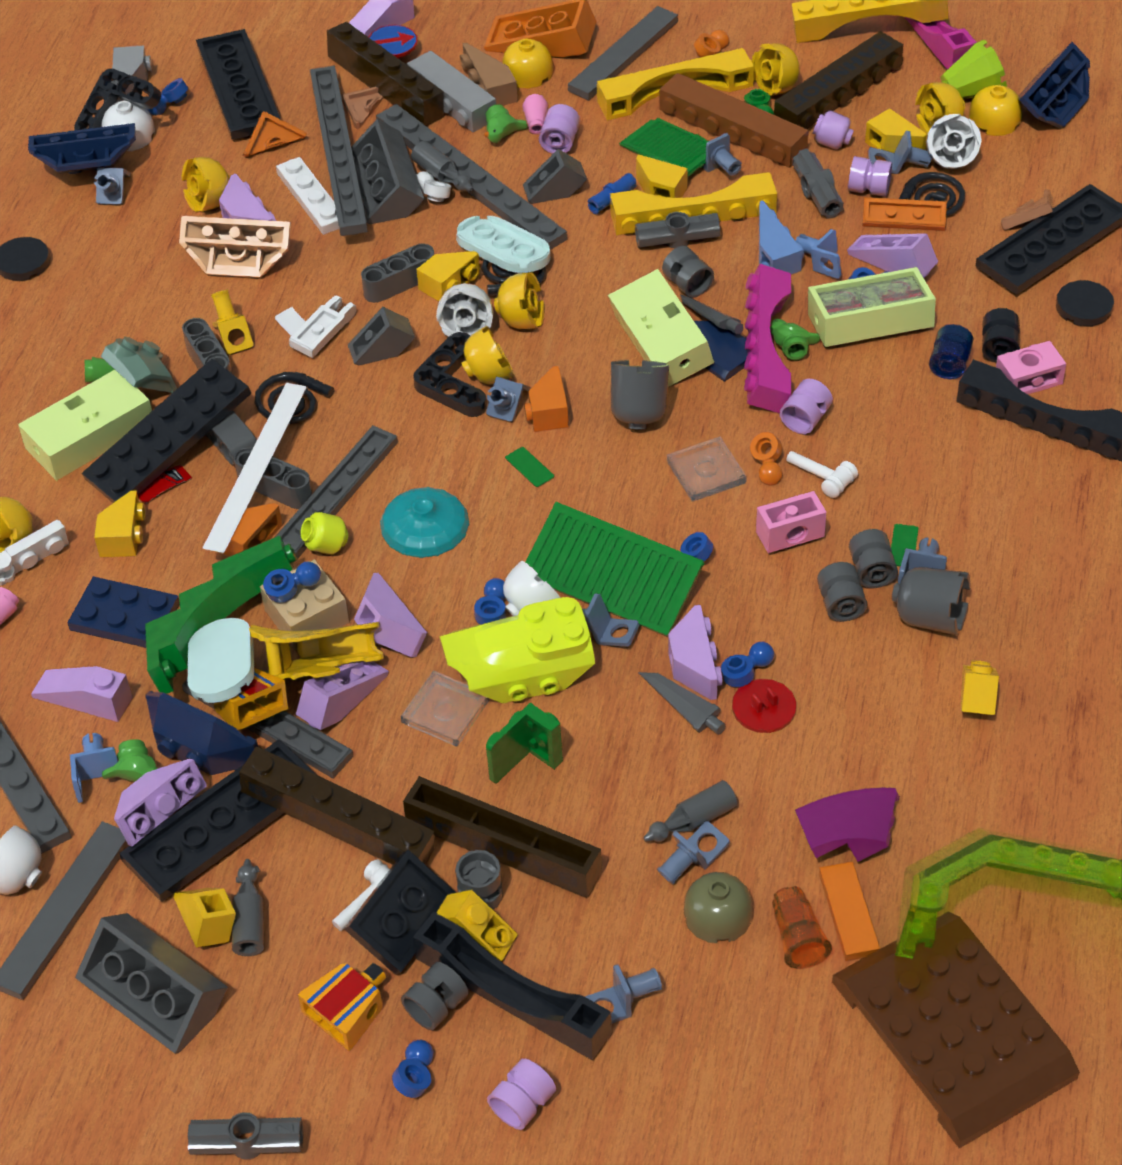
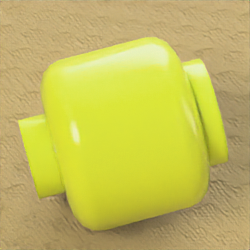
(324, 533)

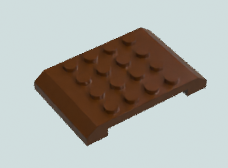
(959, 1029)

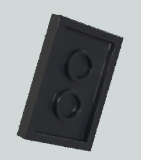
(398, 911)

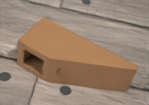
(489, 74)

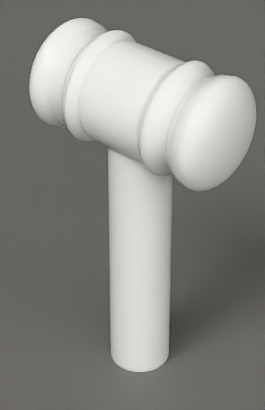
(835, 481)
(374, 873)

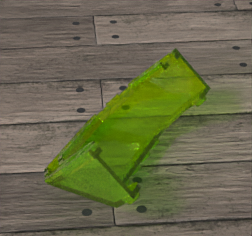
(929, 879)

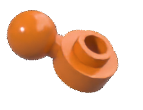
(711, 44)
(770, 472)

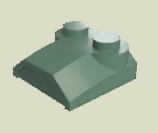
(139, 364)

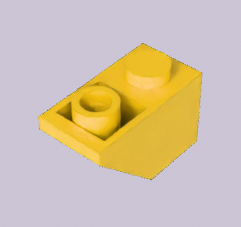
(888, 129)
(661, 177)
(447, 270)
(119, 527)
(979, 688)
(206, 915)
(479, 922)

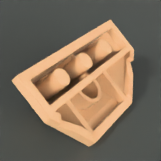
(234, 245)

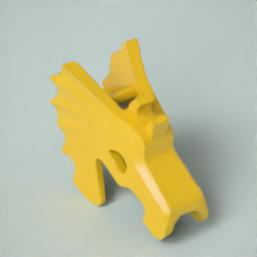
(318, 649)

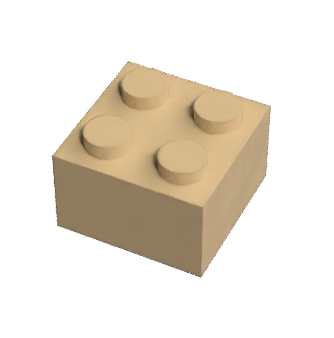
(310, 608)

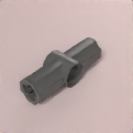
(817, 183)
(677, 230)
(268, 1136)

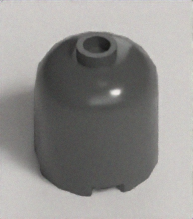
(639, 392)
(932, 598)

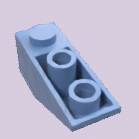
(776, 244)

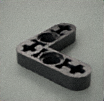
(110, 93)
(434, 379)

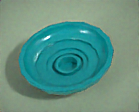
(424, 522)

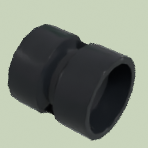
(1000, 333)

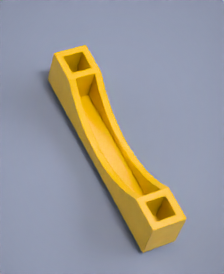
(819, 17)
(721, 71)
(731, 203)

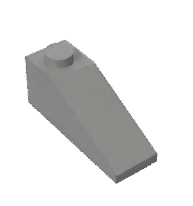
(133, 62)

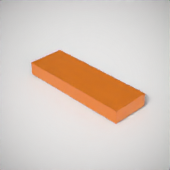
(904, 213)
(848, 910)

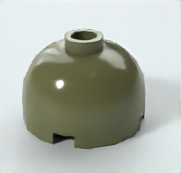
(718, 907)

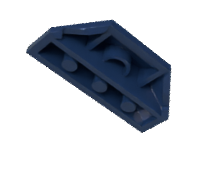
(1059, 88)
(84, 148)
(196, 735)

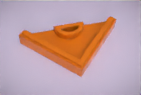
(271, 133)

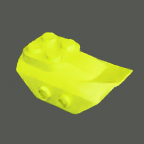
(525, 653)

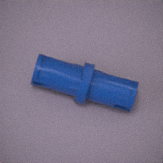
(602, 199)

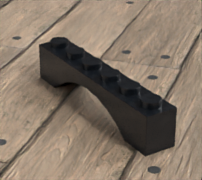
(993, 393)
(561, 1015)

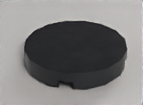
(23, 258)
(1084, 303)

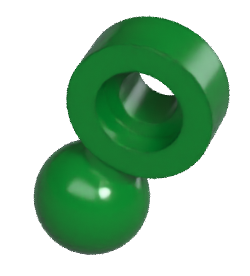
(759, 99)

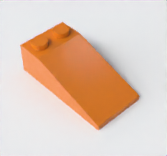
(561, 27)

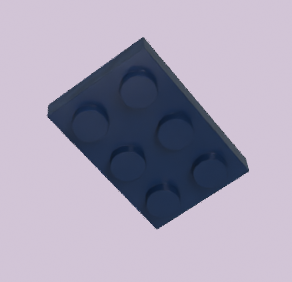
(119, 610)

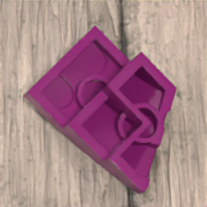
(851, 817)

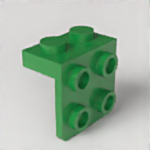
(525, 733)

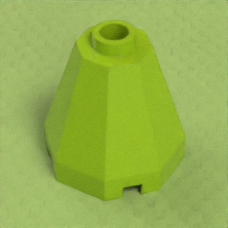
(975, 70)

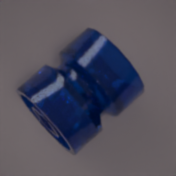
(951, 351)

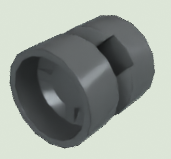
(688, 271)
(873, 558)
(842, 591)
(482, 874)
(439, 991)

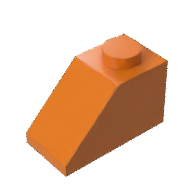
(547, 403)
(254, 528)

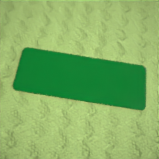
(529, 466)
(903, 537)

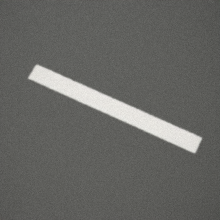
(254, 468)

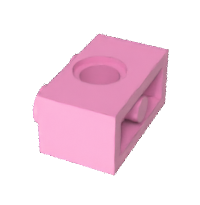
(1033, 367)
(791, 522)

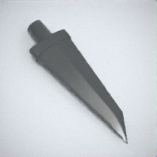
(717, 317)
(692, 707)

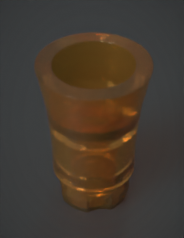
(799, 929)

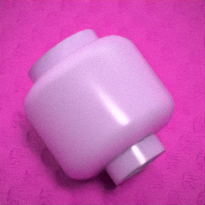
(833, 130)

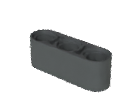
(394, 273)
(203, 344)
(231, 436)
(280, 480)

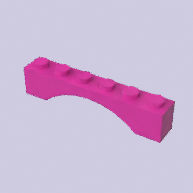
(943, 40)
(767, 377)

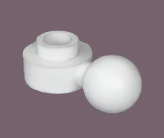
(434, 189)

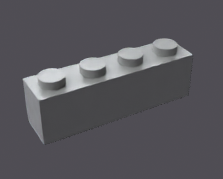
(462, 96)

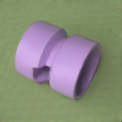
(559, 128)
(870, 176)
(806, 406)
(523, 1091)

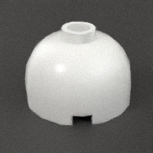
(127, 113)
(953, 141)
(464, 309)
(525, 588)
(18, 860)

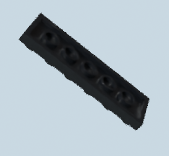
(236, 81)
(1052, 239)
(167, 432)
(201, 832)

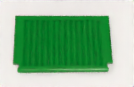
(668, 144)

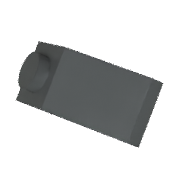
(555, 178)
(381, 338)

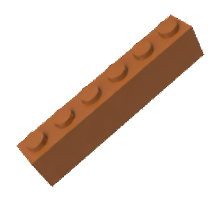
(725, 114)

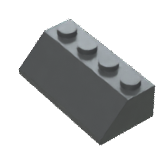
(385, 174)
(150, 981)

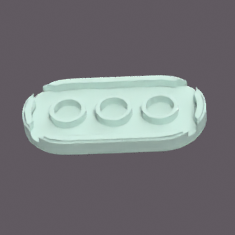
(503, 244)
(220, 660)

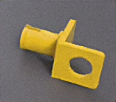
(230, 320)

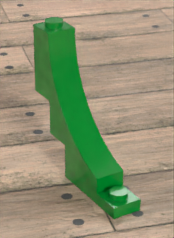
(232, 585)

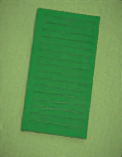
(628, 570)

